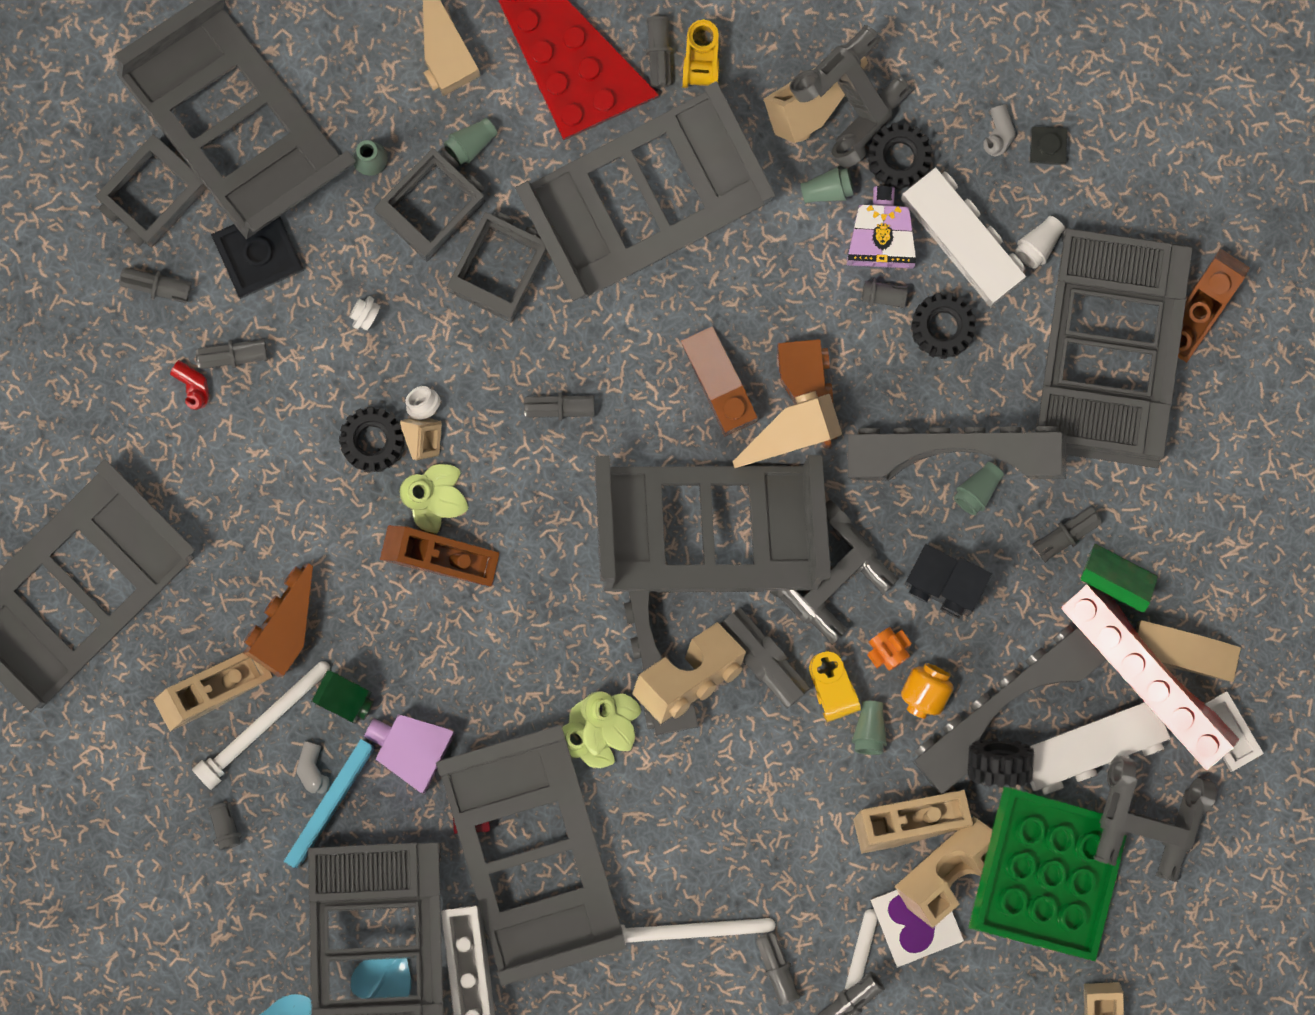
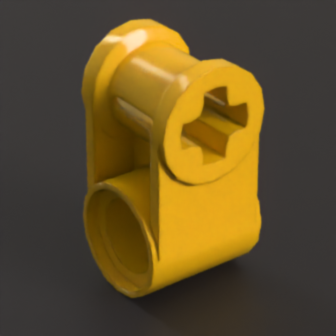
(701, 62)
(836, 692)

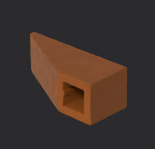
(1209, 299)
(803, 370)
(283, 632)

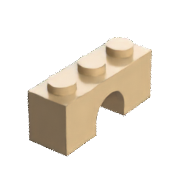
(670, 691)
(928, 886)

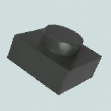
(1048, 145)

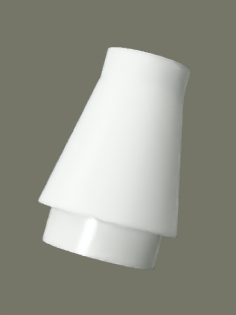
(1039, 243)

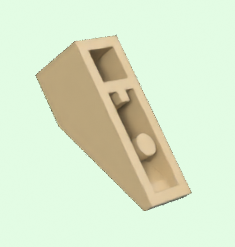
(444, 51)
(797, 119)
(796, 427)
(209, 690)
(911, 821)

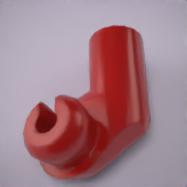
(195, 383)

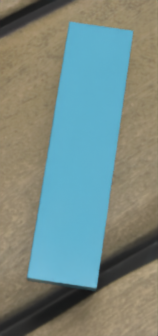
(329, 804)

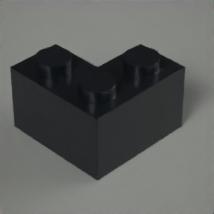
(947, 580)

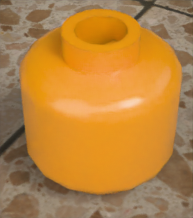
(927, 690)

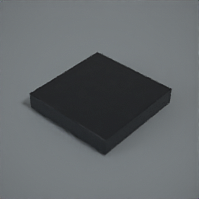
(258, 260)

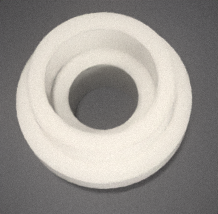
(364, 313)
(422, 403)

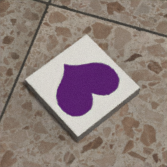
(909, 935)

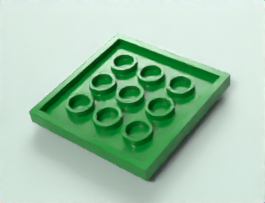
(1043, 876)

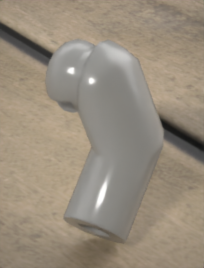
(1002, 134)
(308, 771)

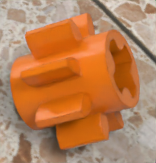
(889, 649)

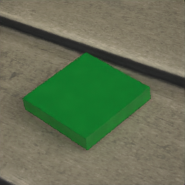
(1119, 578)

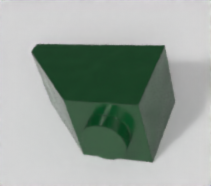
(343, 697)

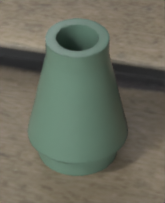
(469, 141)
(371, 165)
(830, 186)
(977, 490)
(870, 729)

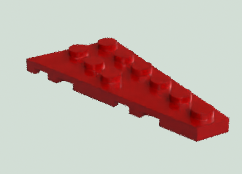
(574, 65)

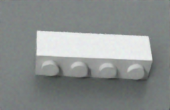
(963, 236)
(1096, 744)
(467, 961)

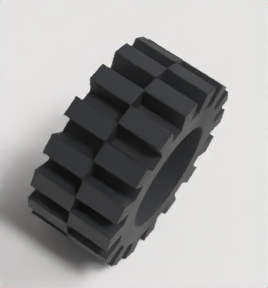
(899, 135)
(943, 304)
(371, 418)
(1000, 763)

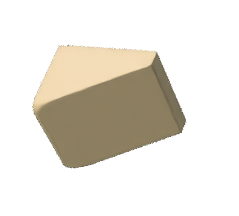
(422, 437)

